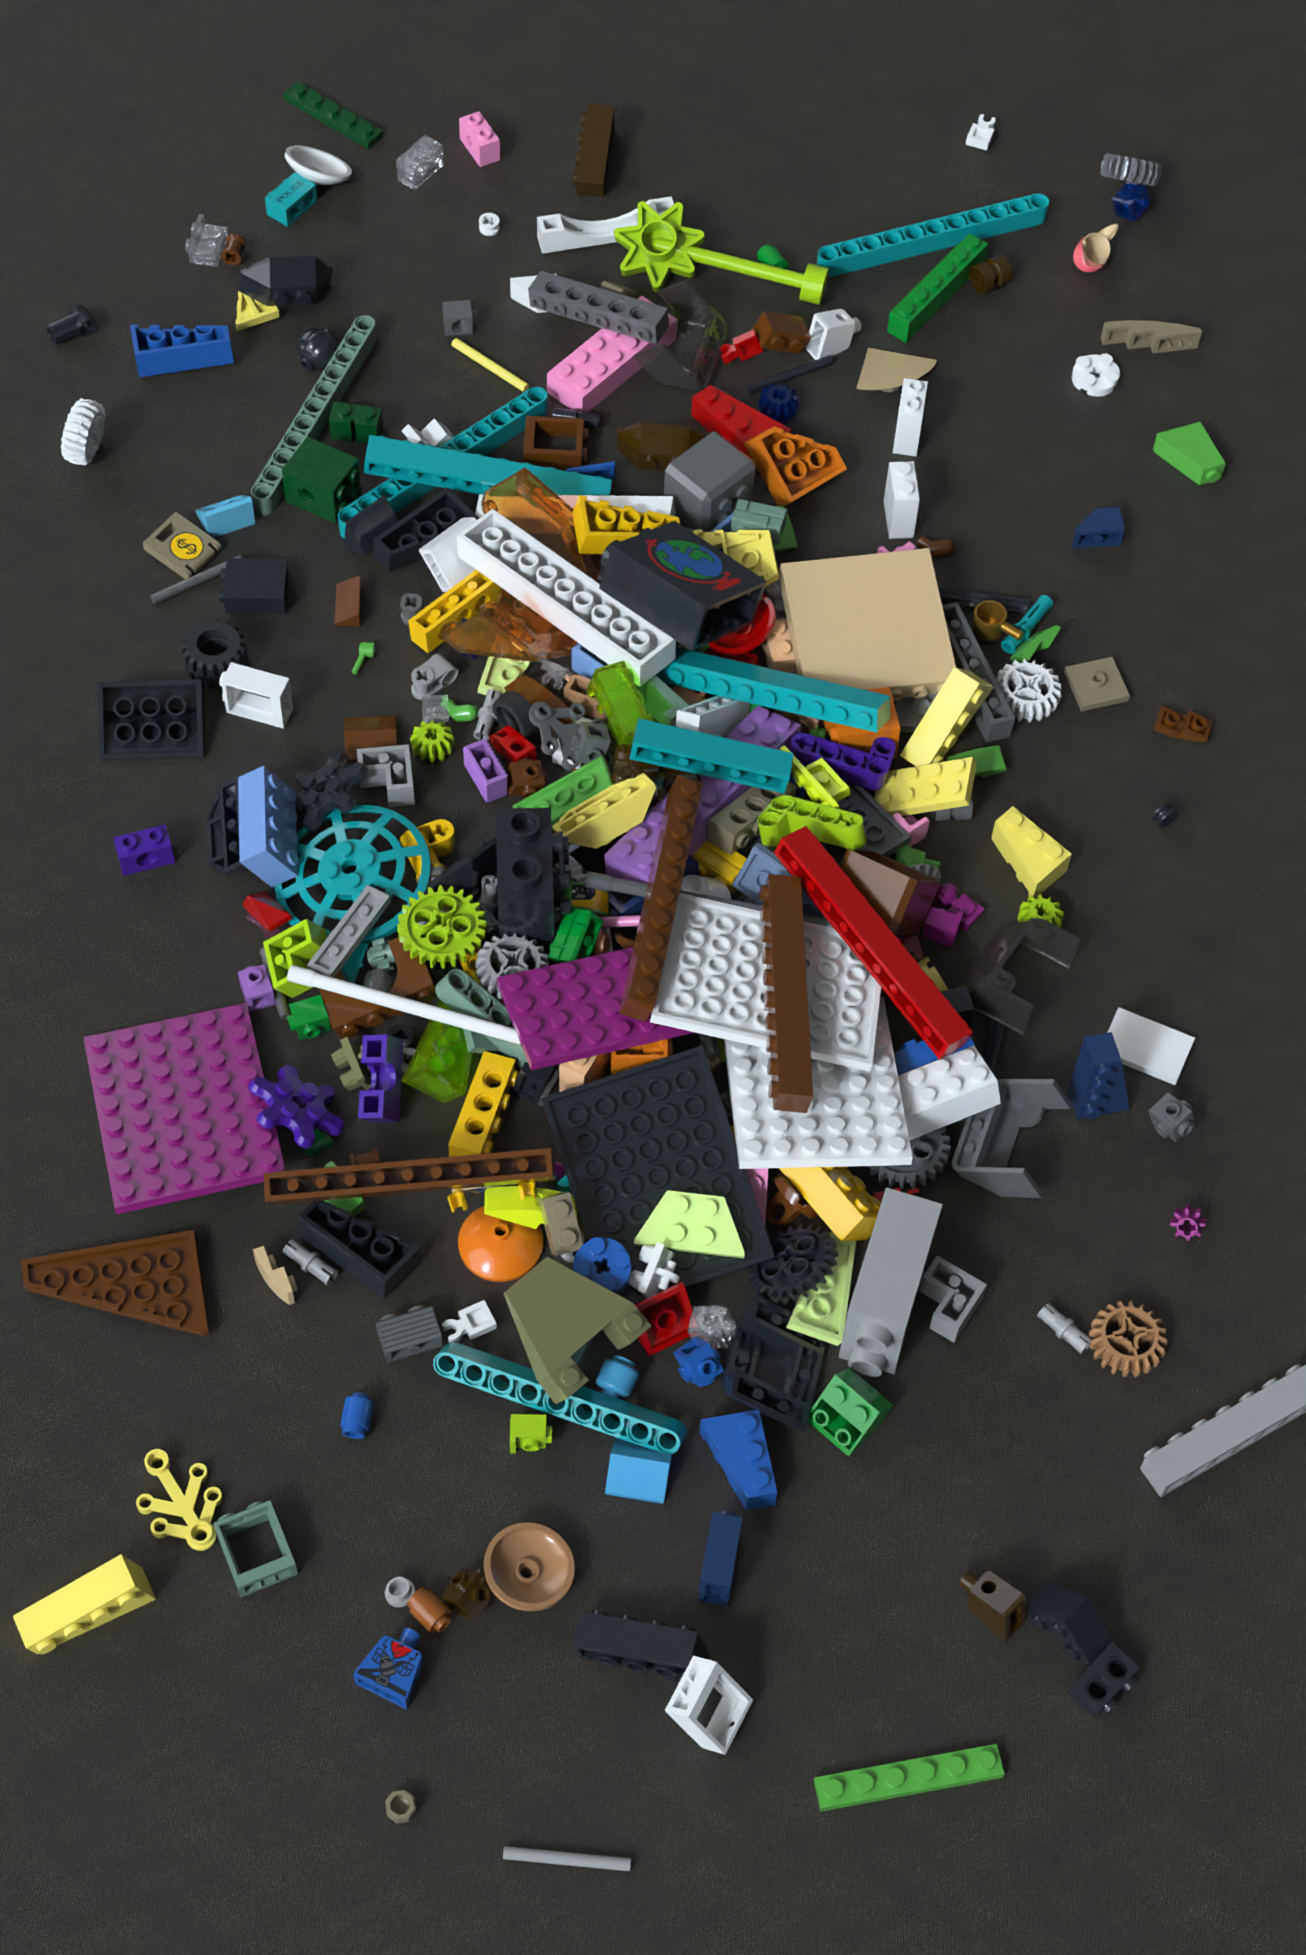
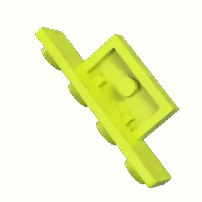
(819, 781)

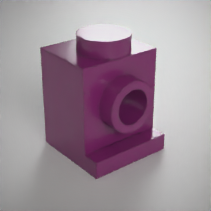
(942, 926)

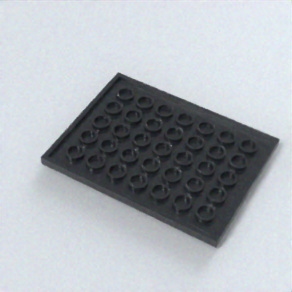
(650, 1134)

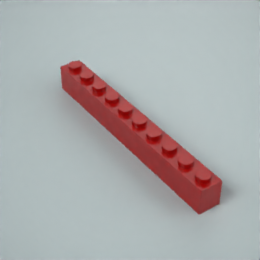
(873, 943)

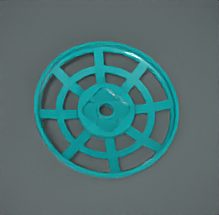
(368, 870)

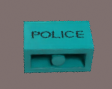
(291, 199)

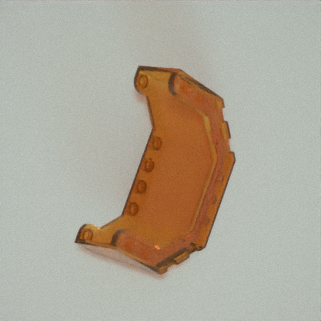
(509, 626)

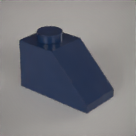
(1100, 529)

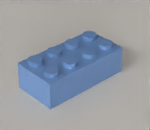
(267, 826)

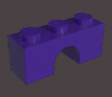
(384, 1058)

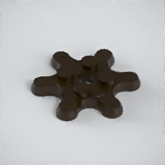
(657, 774)

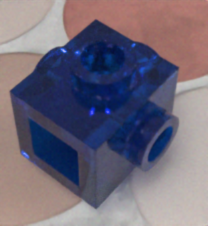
(1131, 201)

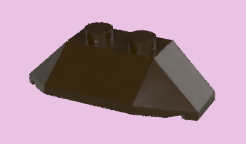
(656, 444)

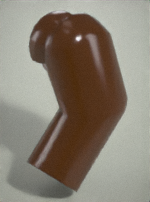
(937, 548)

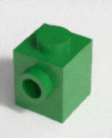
(308, 1017)

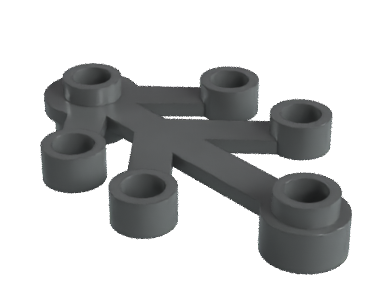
(564, 731)

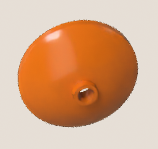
(497, 1256)

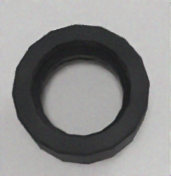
(513, 710)

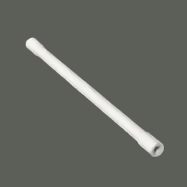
(313, 979)

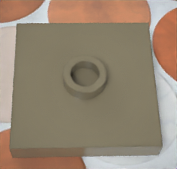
(1096, 684)

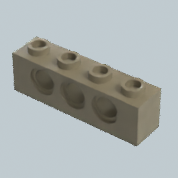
(738, 821)

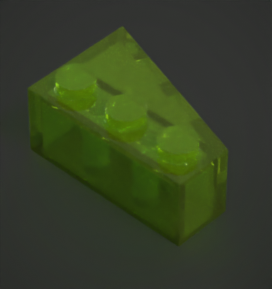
(619, 700)

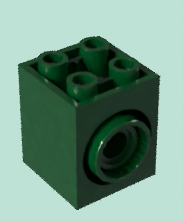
(321, 479)

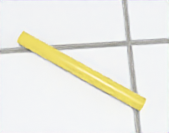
(490, 365)

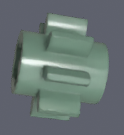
(380, 955)

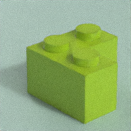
(292, 947)

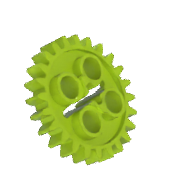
(441, 926)

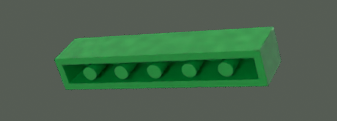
(936, 288)

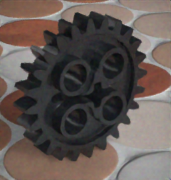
(798, 1266)

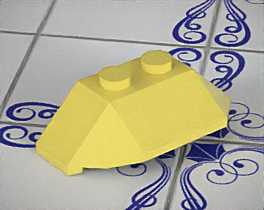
(608, 813)

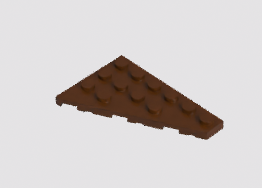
(138, 1278)

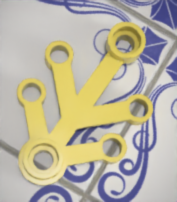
(181, 1505)

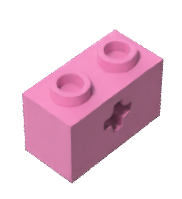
(479, 139)

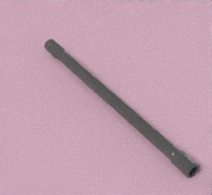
(609, 883)

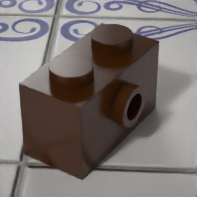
(781, 332)

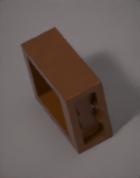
(555, 427)

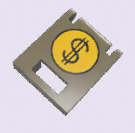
(183, 548)

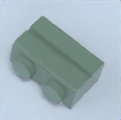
(759, 517)

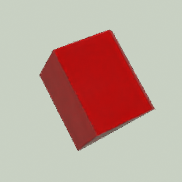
(668, 1316)

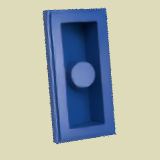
(604, 470)

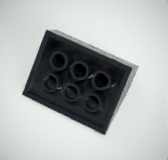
(151, 719)

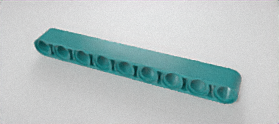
(571, 1409)

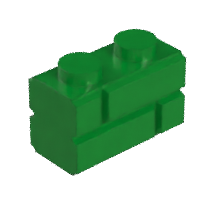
(575, 936)

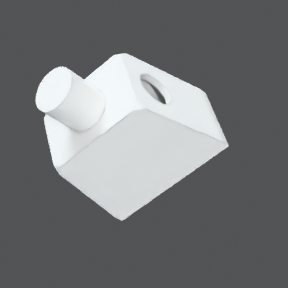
(831, 333)

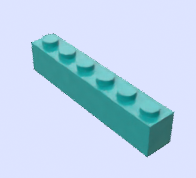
(711, 756)

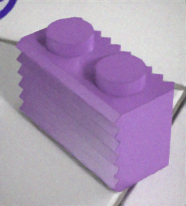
(485, 770)

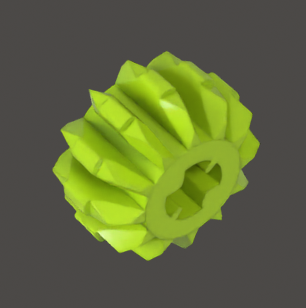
(432, 741)
(1041, 909)

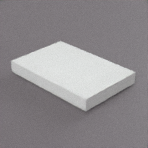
(1150, 1045)

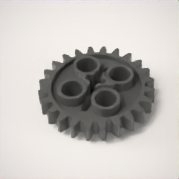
(932, 1146)

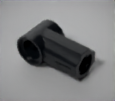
(77, 322)

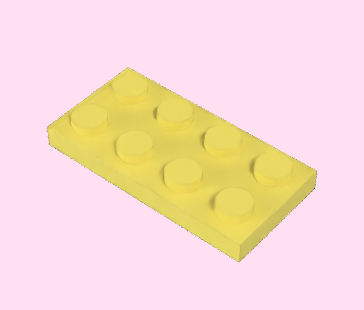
(928, 787)

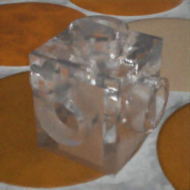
(712, 1325)

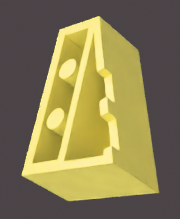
(1030, 851)

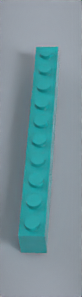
(466, 471)
(778, 690)

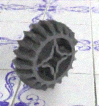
(1130, 169)

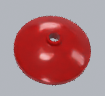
(750, 636)

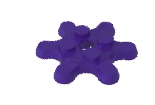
(287, 1113)

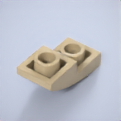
(277, 1279)

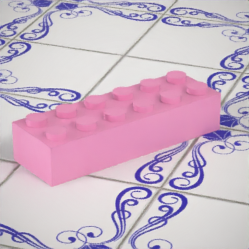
(600, 366)

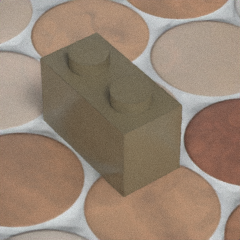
(560, 1223)

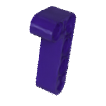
(850, 764)

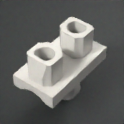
(658, 1271)

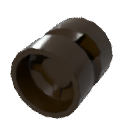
(990, 274)

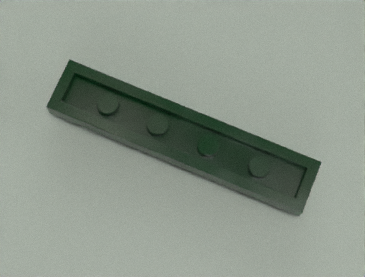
(333, 115)

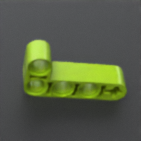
(827, 823)

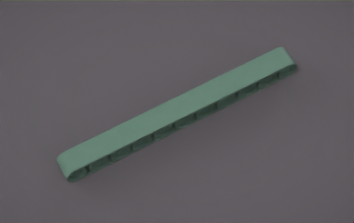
(315, 410)

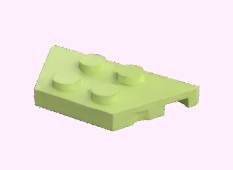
(692, 1225)

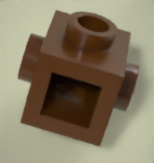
(525, 777)

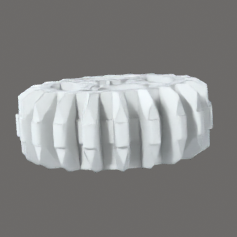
(83, 431)
(1026, 683)

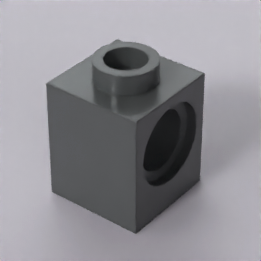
(458, 317)

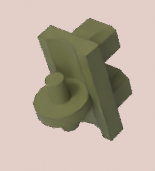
(350, 1055)

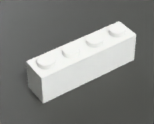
(713, 716)

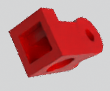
(512, 745)

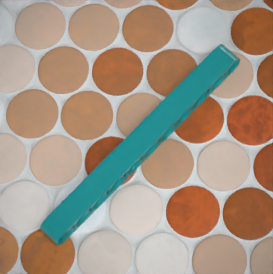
(933, 234)
(477, 439)

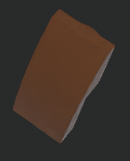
(1185, 727)

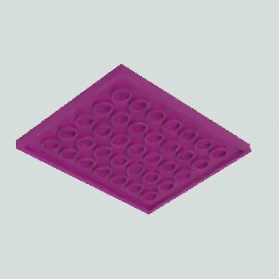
(181, 1108)

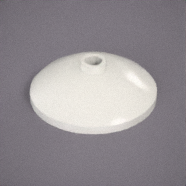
(317, 165)

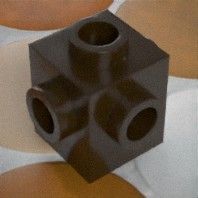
(468, 1593)

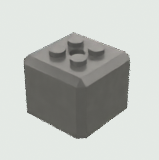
(709, 482)

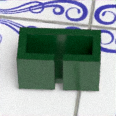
(364, 418)

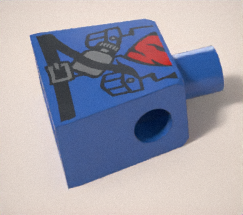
(392, 1668)

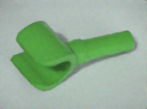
(366, 649)

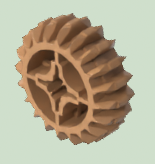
(1146, 1331)

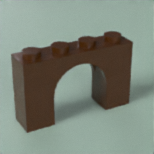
(353, 1015)

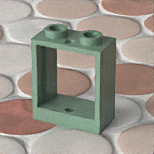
(268, 1573)

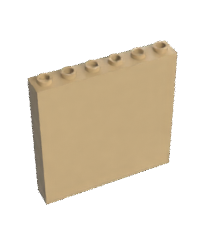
(869, 622)

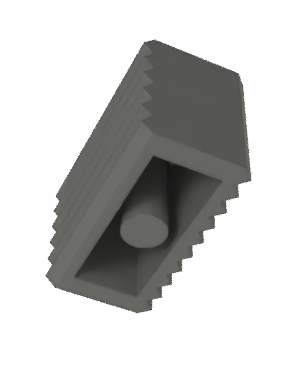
(408, 1333)

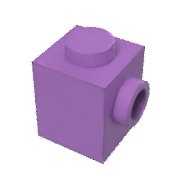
(256, 987)

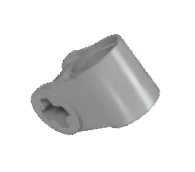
(432, 676)

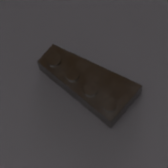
(595, 149)

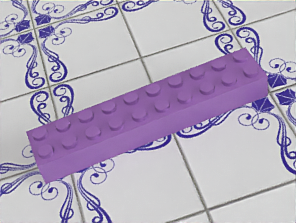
(634, 852)

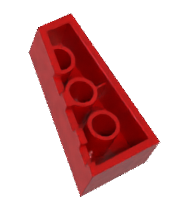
(730, 417)

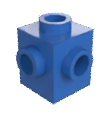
(698, 1362)

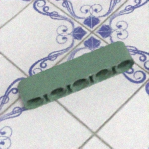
(471, 999)

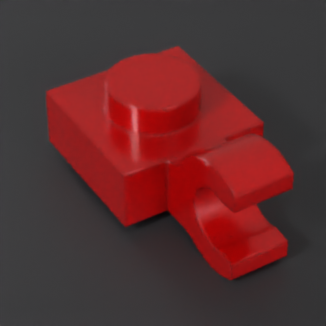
(743, 346)

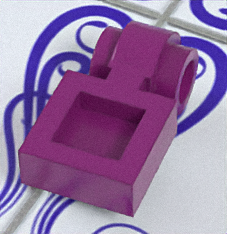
(947, 898)

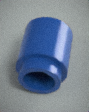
(356, 1416)

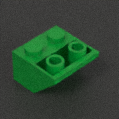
(848, 1411)

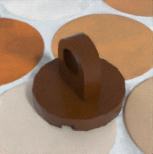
(791, 1199)

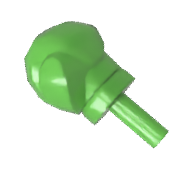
(911, 857)

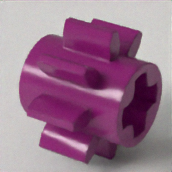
(1184, 1229)

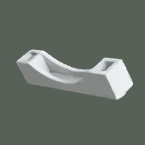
(564, 233)

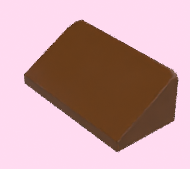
(348, 602)

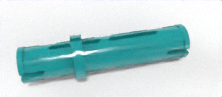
(1027, 623)

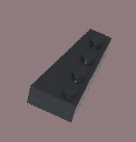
(360, 1248)

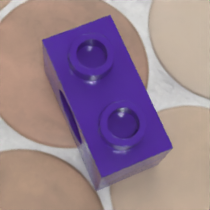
(144, 850)

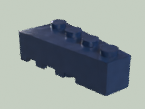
(1098, 1079)

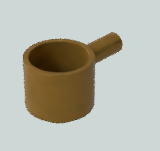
(990, 622)

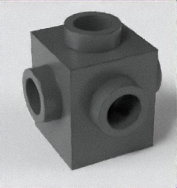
(591, 742)
(1172, 1117)

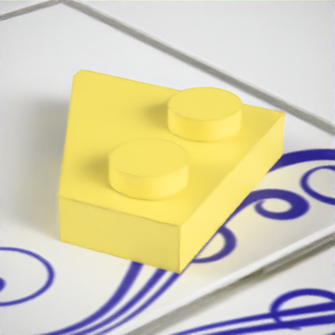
(253, 312)

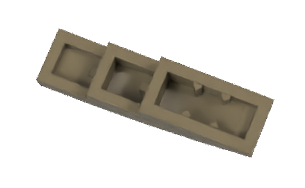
(1153, 334)

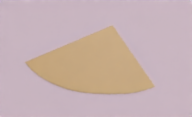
(888, 369)

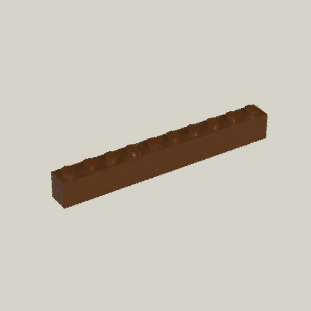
(661, 899)
(786, 994)
(409, 1176)

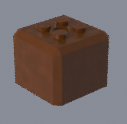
(892, 889)

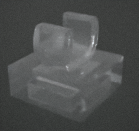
(555, 671)
(436, 708)

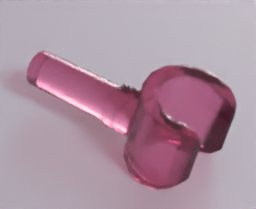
(267, 934)

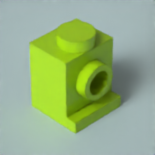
(529, 1432)

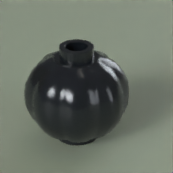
(316, 348)

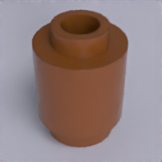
(429, 1610)

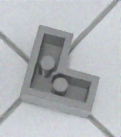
(390, 768)
(956, 1294)

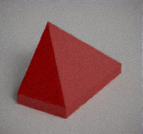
(266, 910)

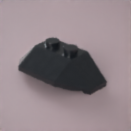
(286, 280)
(223, 828)
(469, 870)

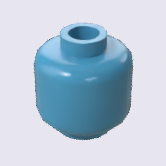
(617, 1377)

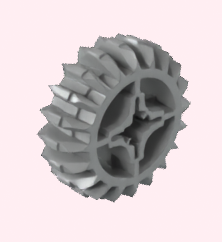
(510, 957)

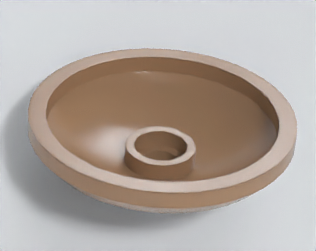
(533, 1550)

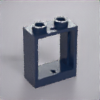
(720, 1558)

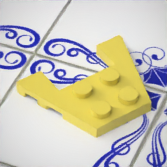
(748, 547)

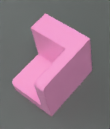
(915, 828)

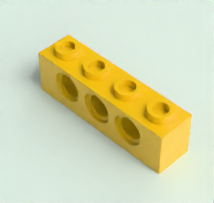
(454, 605)
(491, 1070)

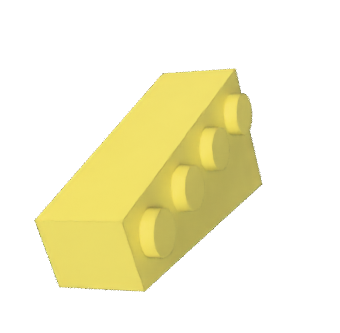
(946, 717)
(84, 1604)

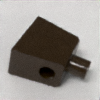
(995, 1603)

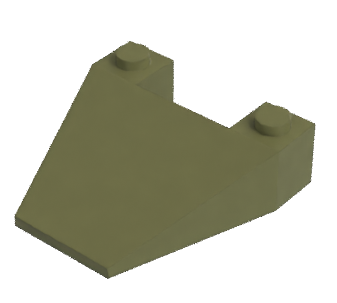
(561, 1313)

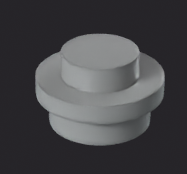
(399, 1591)

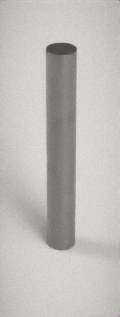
(279, 997)

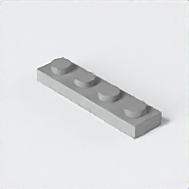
(349, 932)

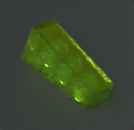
(440, 1061)

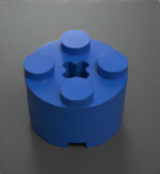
(600, 1252)

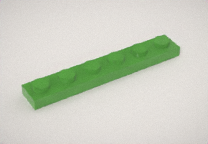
(908, 1777)

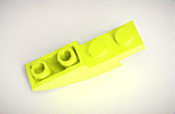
(507, 1205)

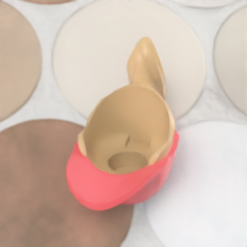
(1094, 249)

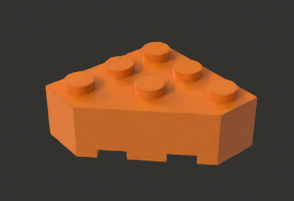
(792, 463)

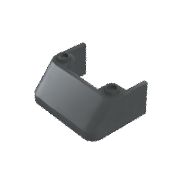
(991, 1134)

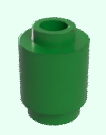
(771, 256)

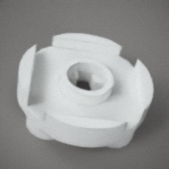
(1100, 364)

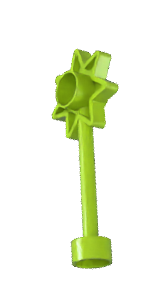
(664, 246)

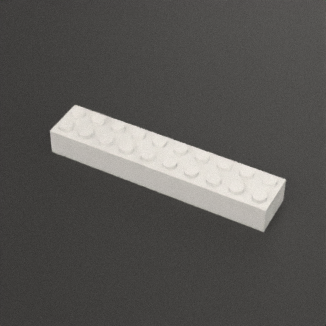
(564, 596)

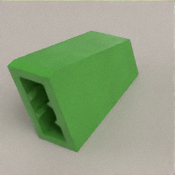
(1191, 453)

